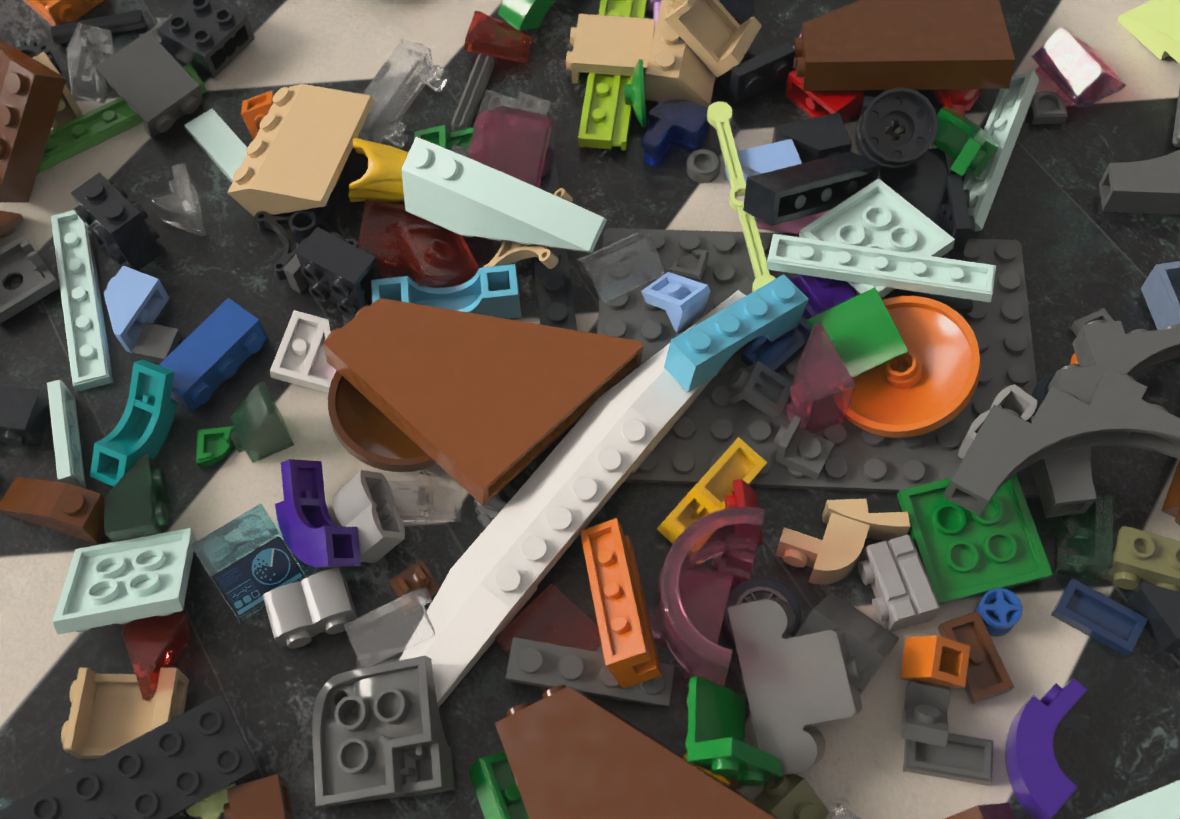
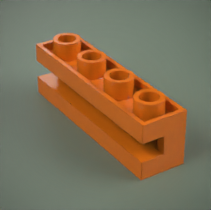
(620, 604)

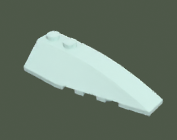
(491, 204)

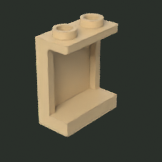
(712, 32)
(609, 45)
(111, 711)

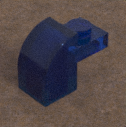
(675, 124)

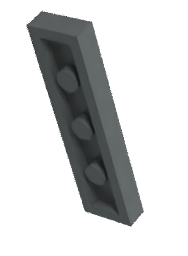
(583, 670)

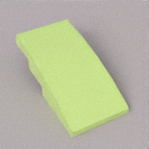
(1156, 26)

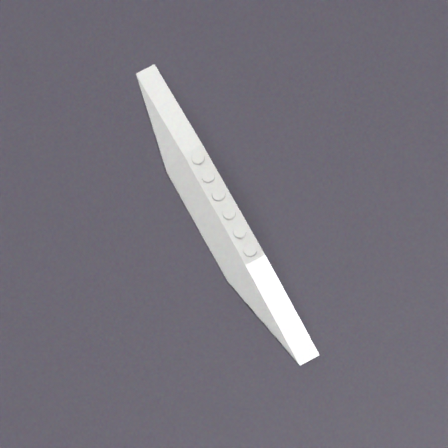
(548, 514)

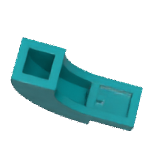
(142, 425)

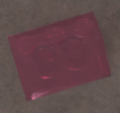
(512, 142)

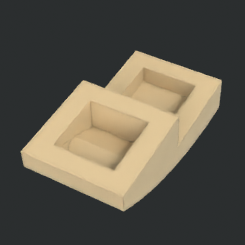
(882, 525)

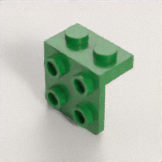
(718, 735)

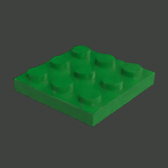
(972, 552)

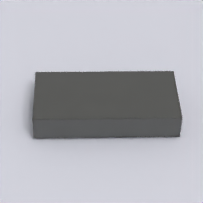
(961, 760)

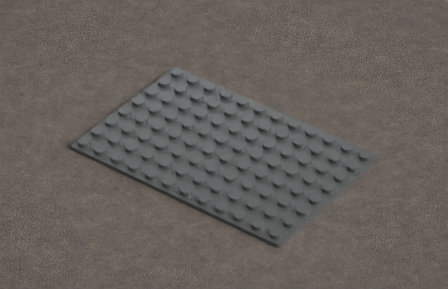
(858, 457)

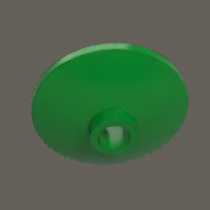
(636, 93)

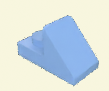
(680, 297)

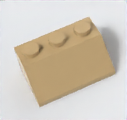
(674, 68)

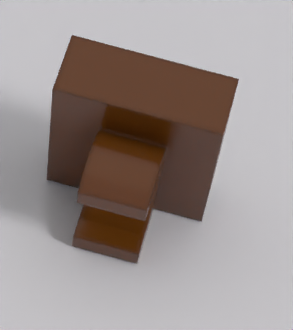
(415, 578)

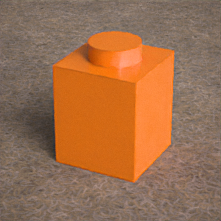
(935, 661)

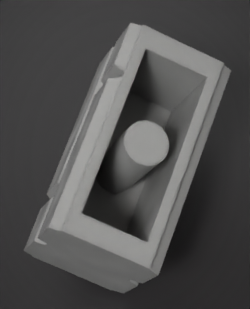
(898, 583)

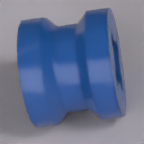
(1004, 605)

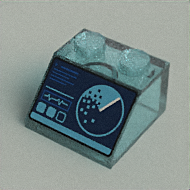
(248, 561)

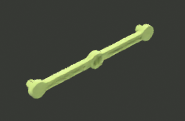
(719, 116)

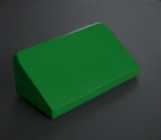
(497, 788)

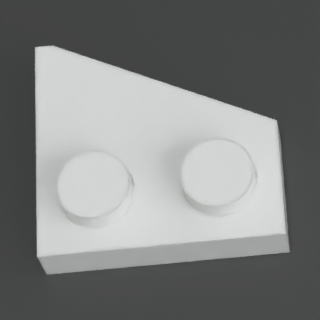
(302, 353)

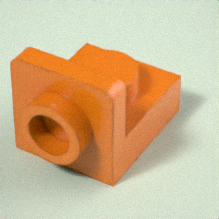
(255, 110)

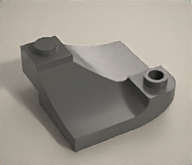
(380, 736)

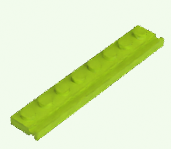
(604, 113)

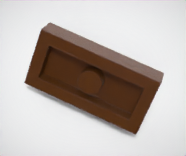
(985, 671)

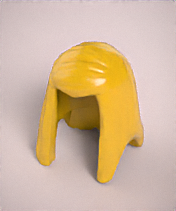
(384, 173)

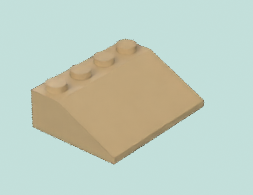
(299, 149)

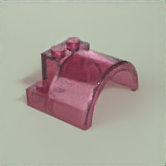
(697, 596)

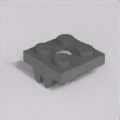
(37, 283)

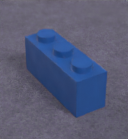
(213, 353)

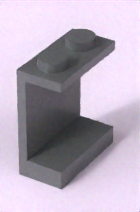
(151, 83)

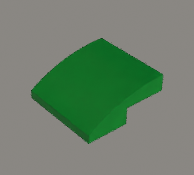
(862, 332)

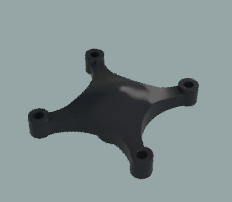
(296, 228)

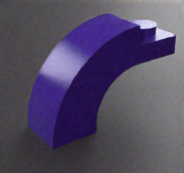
(306, 520)
(1030, 754)

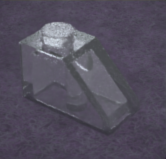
(85, 51)

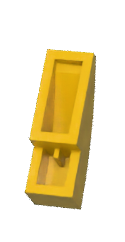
(709, 493)

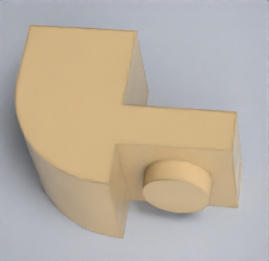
(831, 557)

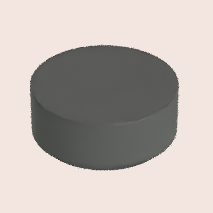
(703, 166)

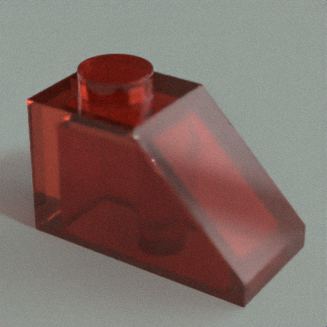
(154, 645)

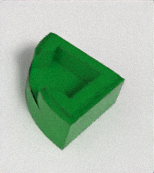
(213, 445)

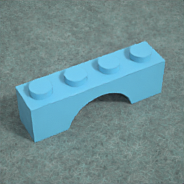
(489, 293)
(706, 347)

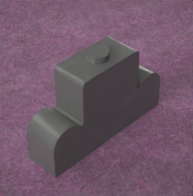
(793, 681)

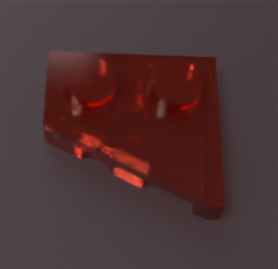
(497, 39)

